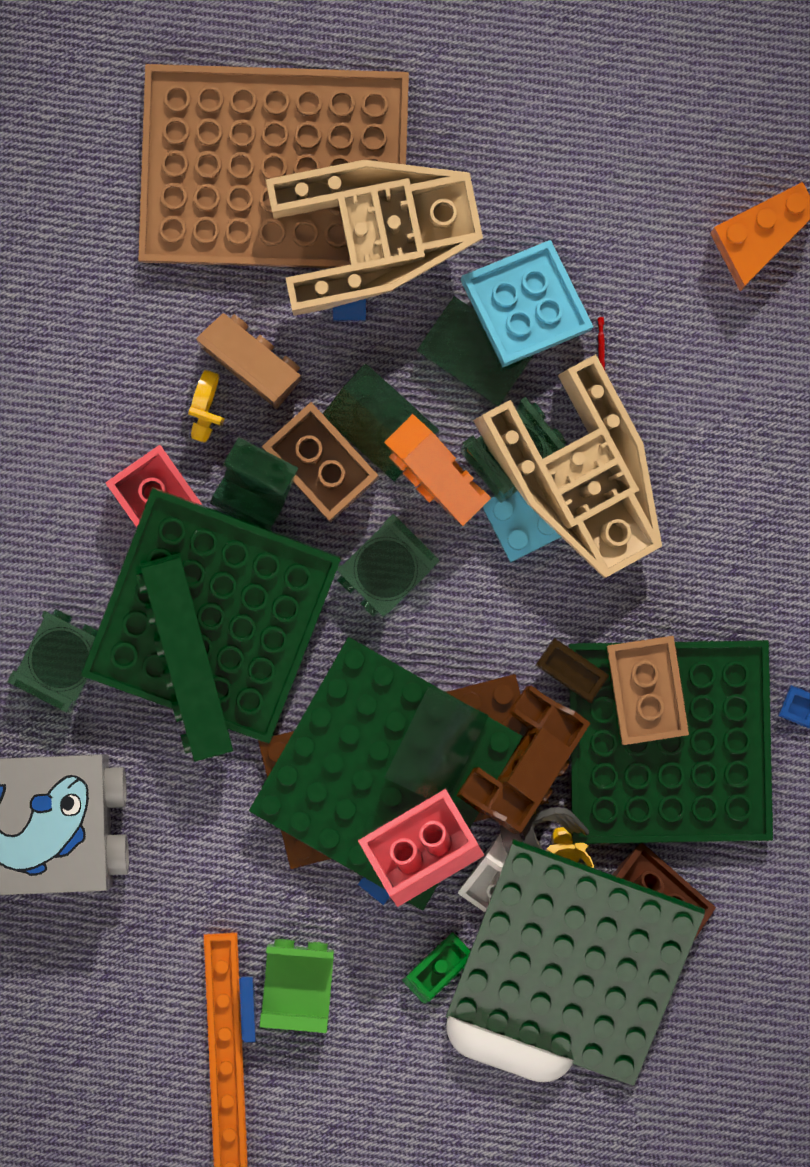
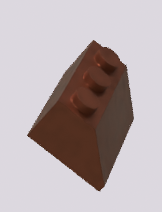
(650, 871)

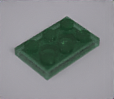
(465, 352)

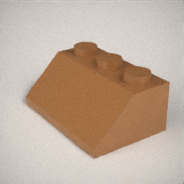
(250, 359)

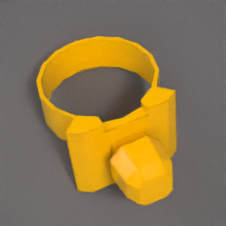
(201, 404)
(562, 846)

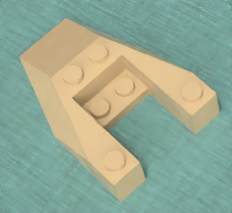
(393, 220)
(592, 489)

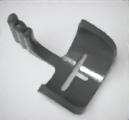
(561, 815)

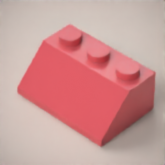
(135, 482)
(421, 848)

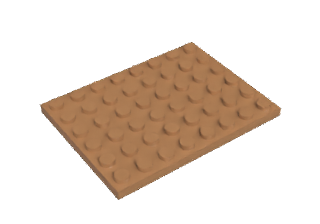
(228, 129)

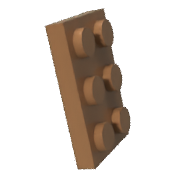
(647, 690)

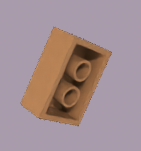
(327, 465)

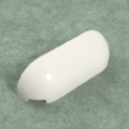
(506, 1052)

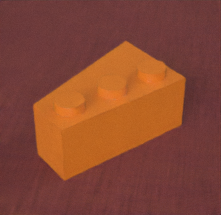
(760, 232)
(435, 470)

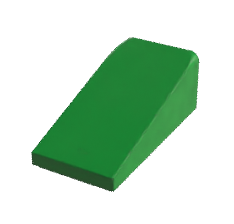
(437, 968)

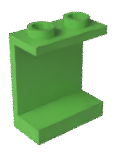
(297, 986)

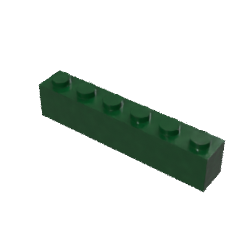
(186, 657)

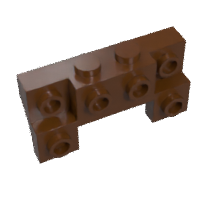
(533, 766)

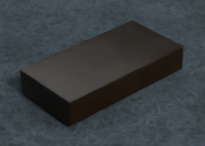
(572, 670)

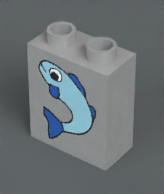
(60, 824)

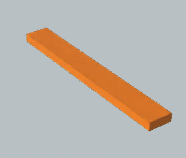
(225, 1050)

